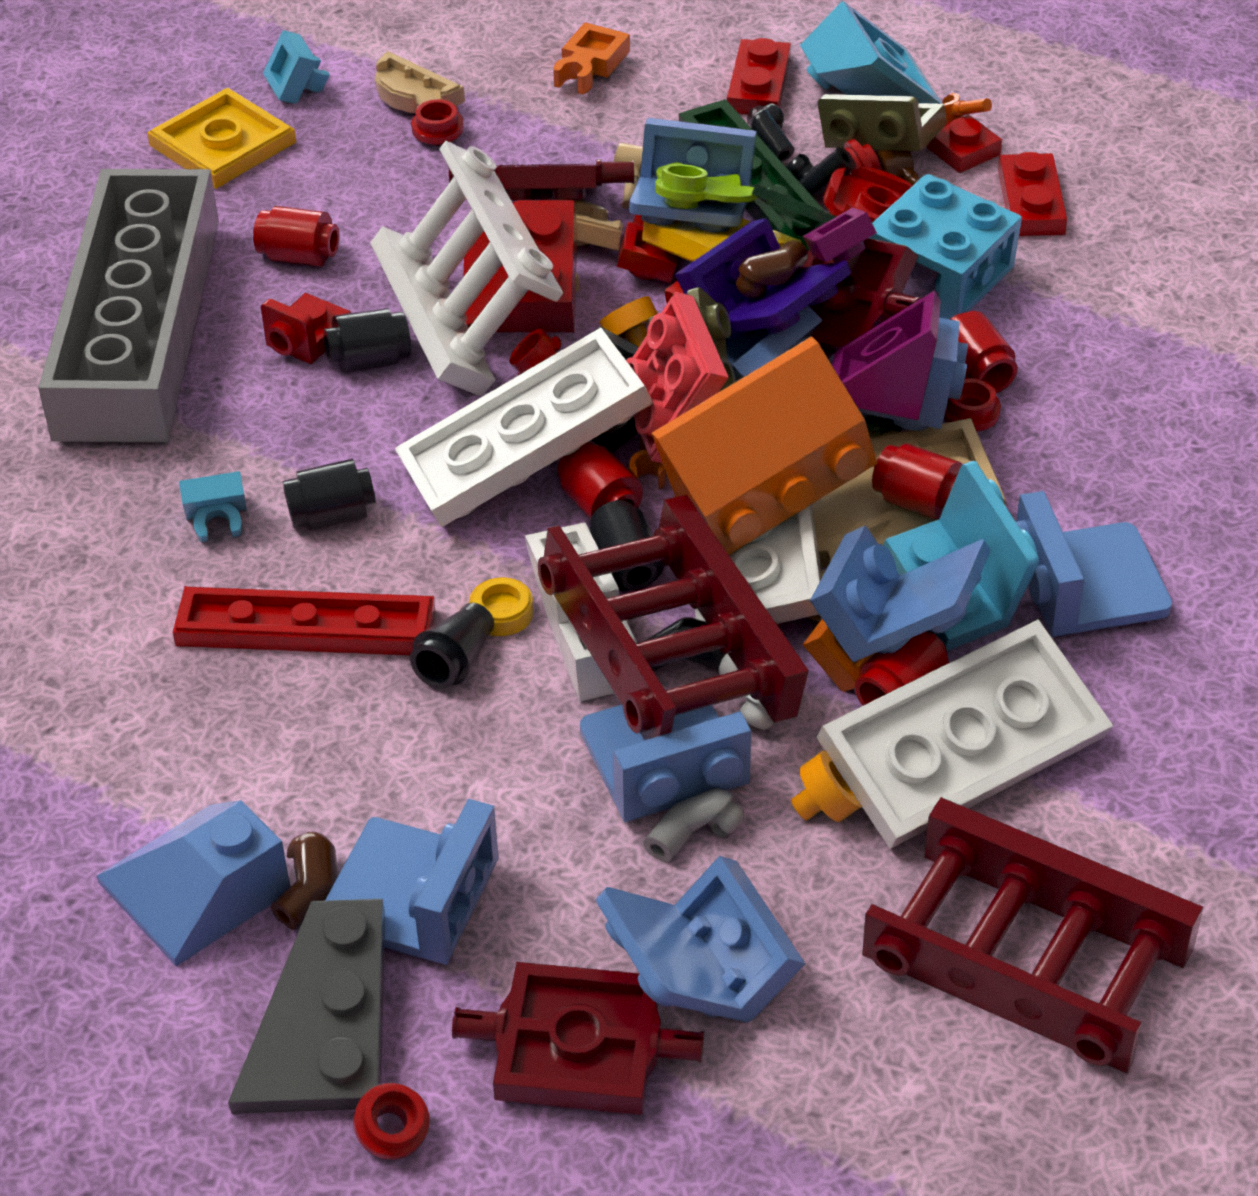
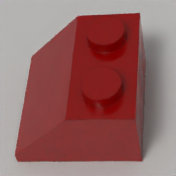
(555, 234)

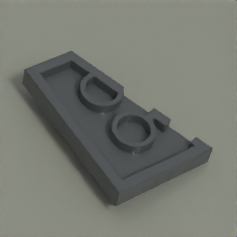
(324, 1018)

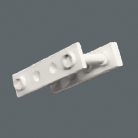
(422, 283)

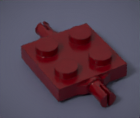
(565, 180)
(865, 296)
(576, 1038)

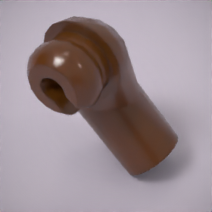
(315, 875)

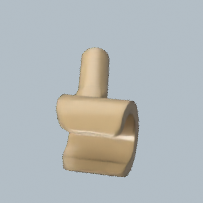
(628, 153)

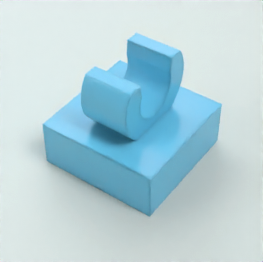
(293, 68)
(213, 497)

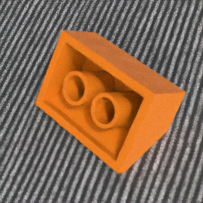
(766, 445)

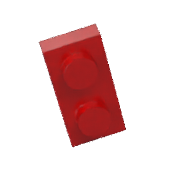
(758, 74)
(1034, 192)

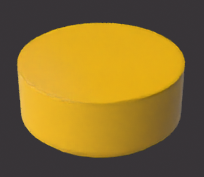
(508, 603)

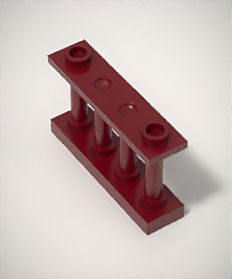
(707, 582)
(1059, 881)

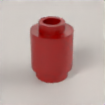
(296, 235)
(988, 353)
(597, 477)
(915, 478)
(893, 670)

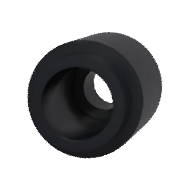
(367, 339)
(329, 495)
(622, 523)

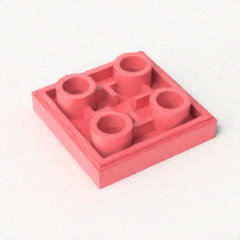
(675, 366)

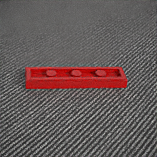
(301, 620)

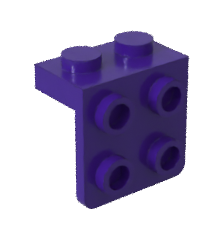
(779, 307)

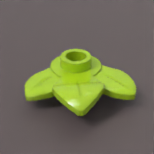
(688, 184)

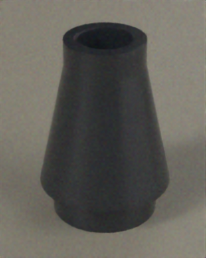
(449, 648)

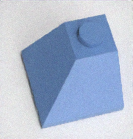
(200, 878)

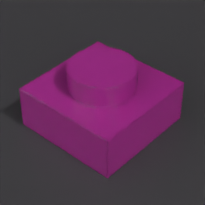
(841, 236)

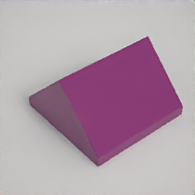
(892, 362)

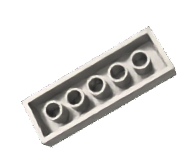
(130, 307)

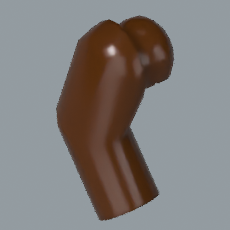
(770, 269)

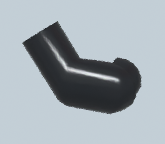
(768, 123)
(817, 177)

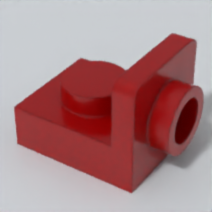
(298, 327)

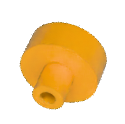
(631, 320)
(824, 790)

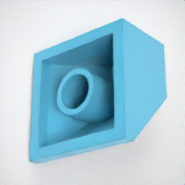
(863, 59)

